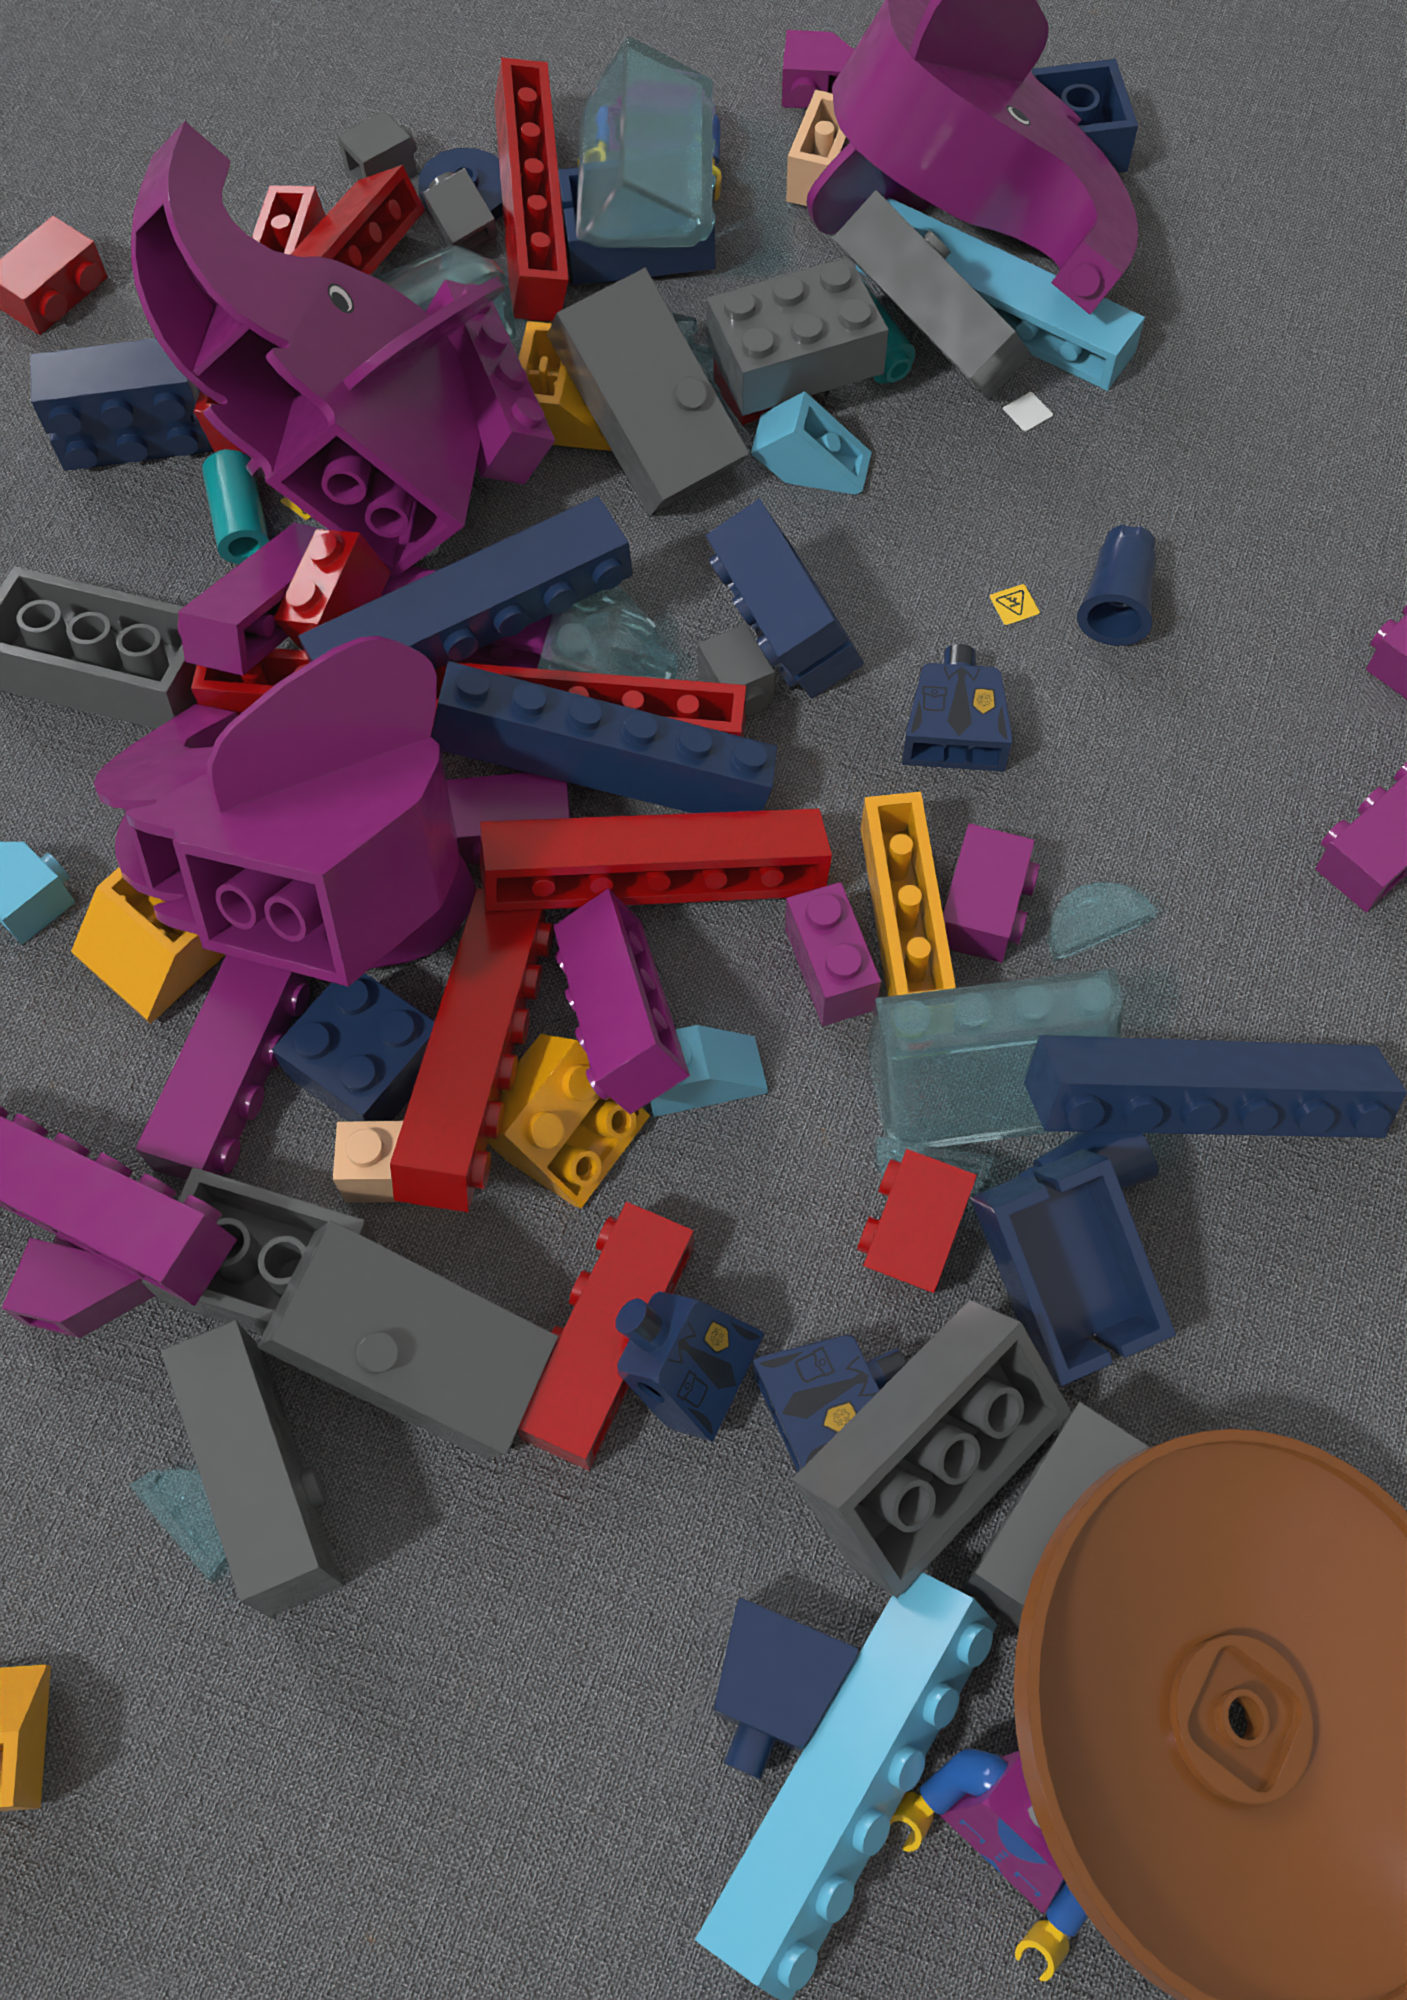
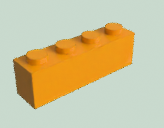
(905, 895)

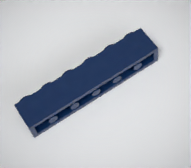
(493, 589)
(600, 744)
(1212, 1087)

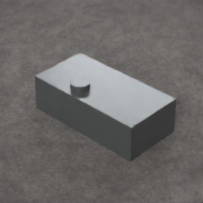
(932, 294)
(646, 391)
(92, 649)
(408, 1341)
(933, 1446)
(252, 1471)

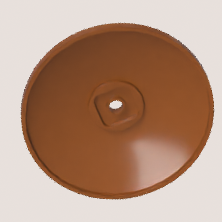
(1157, 1604)

